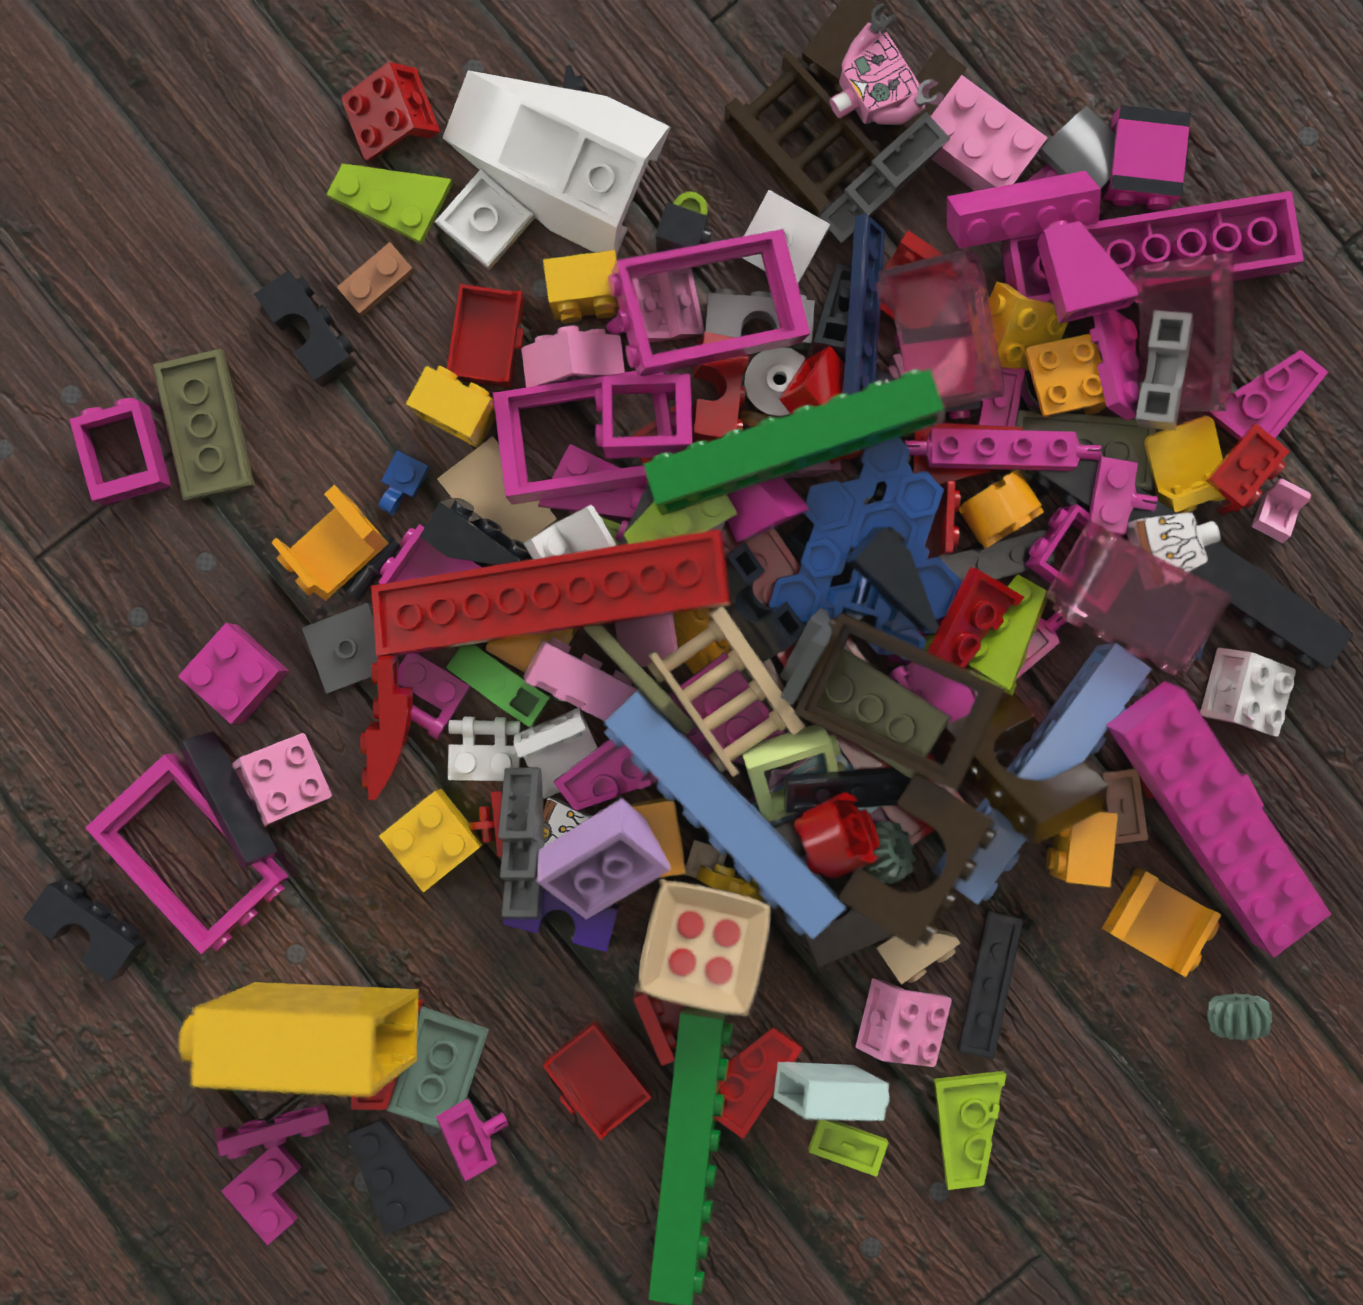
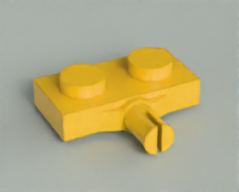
(725, 879)

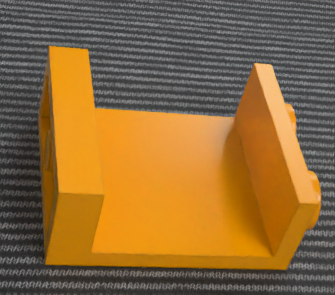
(332, 548)
(1162, 922)

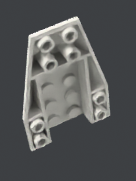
(557, 152)

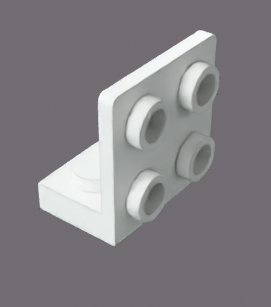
(572, 534)
(1248, 691)
(555, 746)

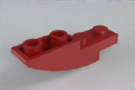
(386, 739)

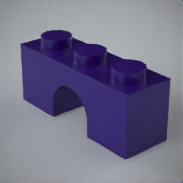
(589, 932)

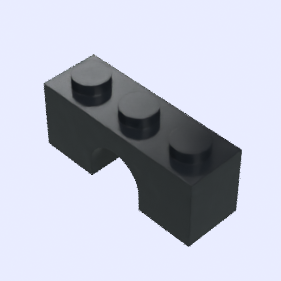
(289, 302)
(763, 627)
(111, 941)

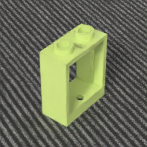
(782, 751)

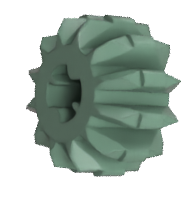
(893, 854)
(1239, 1016)

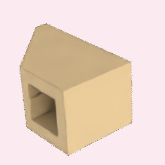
(910, 963)

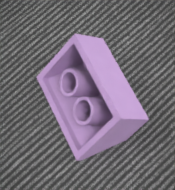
(601, 860)

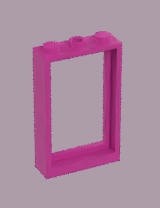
(782, 285)
(512, 450)
(128, 805)

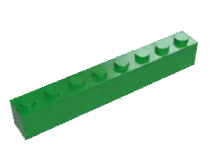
(795, 441)
(689, 1156)

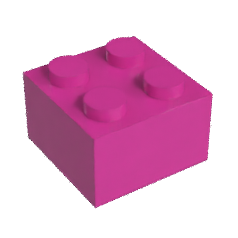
(233, 673)

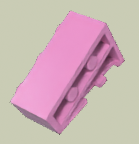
(578, 679)

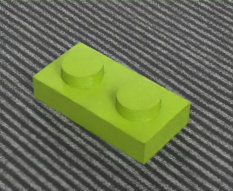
(848, 1146)

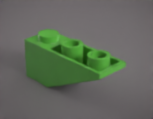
(499, 684)

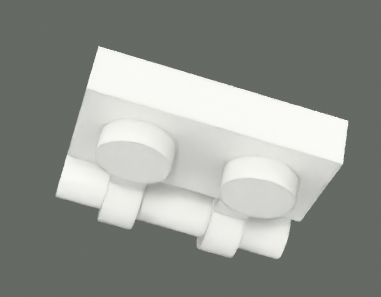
(482, 761)

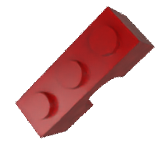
(719, 416)

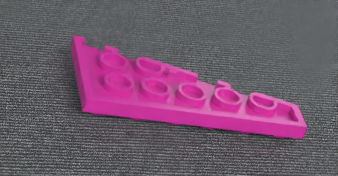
(610, 770)

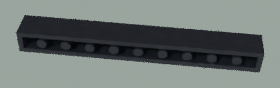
(1256, 598)

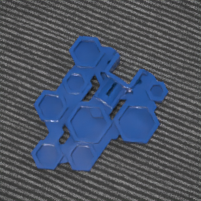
(843, 523)

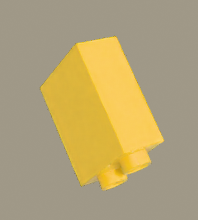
(302, 1038)

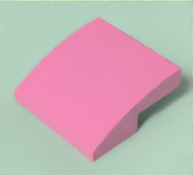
(669, 305)

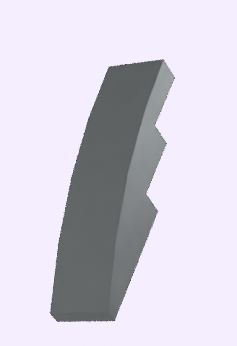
(885, 176)
(522, 837)

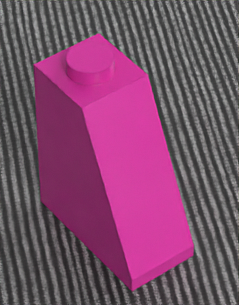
(1081, 273)
(763, 508)

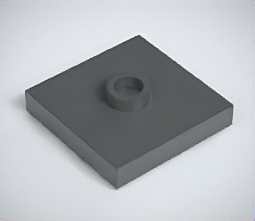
(343, 647)

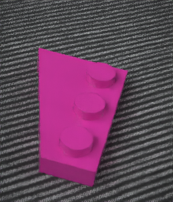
(1118, 370)
(1271, 397)
(608, 503)
(257, 1132)

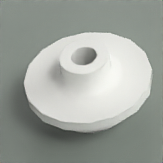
(759, 380)

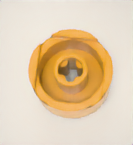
(1001, 509)

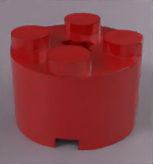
(837, 836)

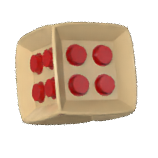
(703, 948)

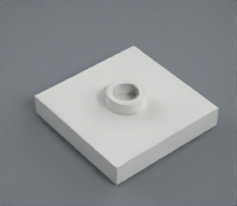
(485, 219)
(801, 229)

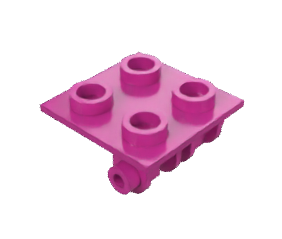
(938, 690)

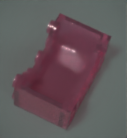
(1136, 599)

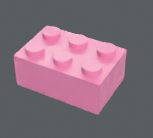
(986, 141)

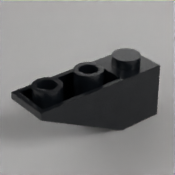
(467, 536)

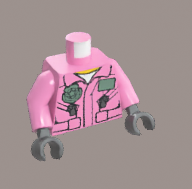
(879, 80)

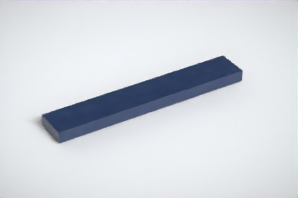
(864, 305)

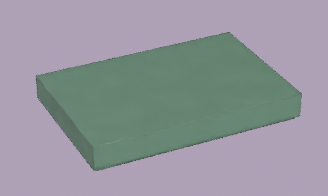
(444, 1067)

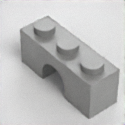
(730, 312)
(1165, 370)

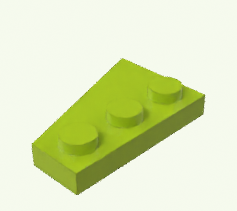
(391, 198)
(689, 520)
(1006, 648)
(966, 1125)

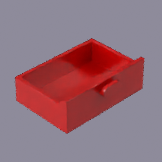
(486, 335)
(596, 1080)

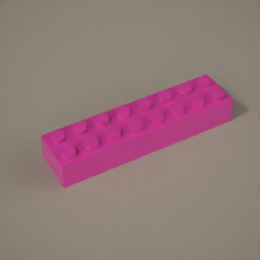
(1256, 229)
(1218, 818)

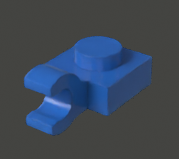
(404, 478)

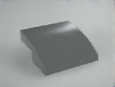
(1082, 145)
(806, 655)

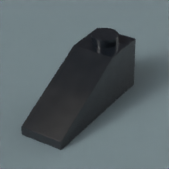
(834, 318)
(893, 573)

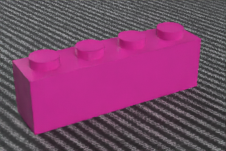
(1022, 208)

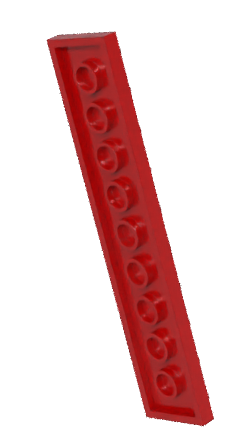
(551, 594)

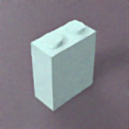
(831, 1091)

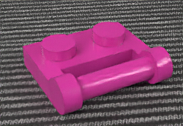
(434, 686)

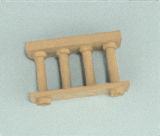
(760, 688)

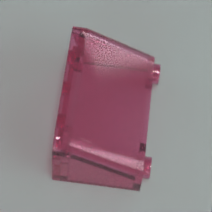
(1207, 292)
(946, 325)

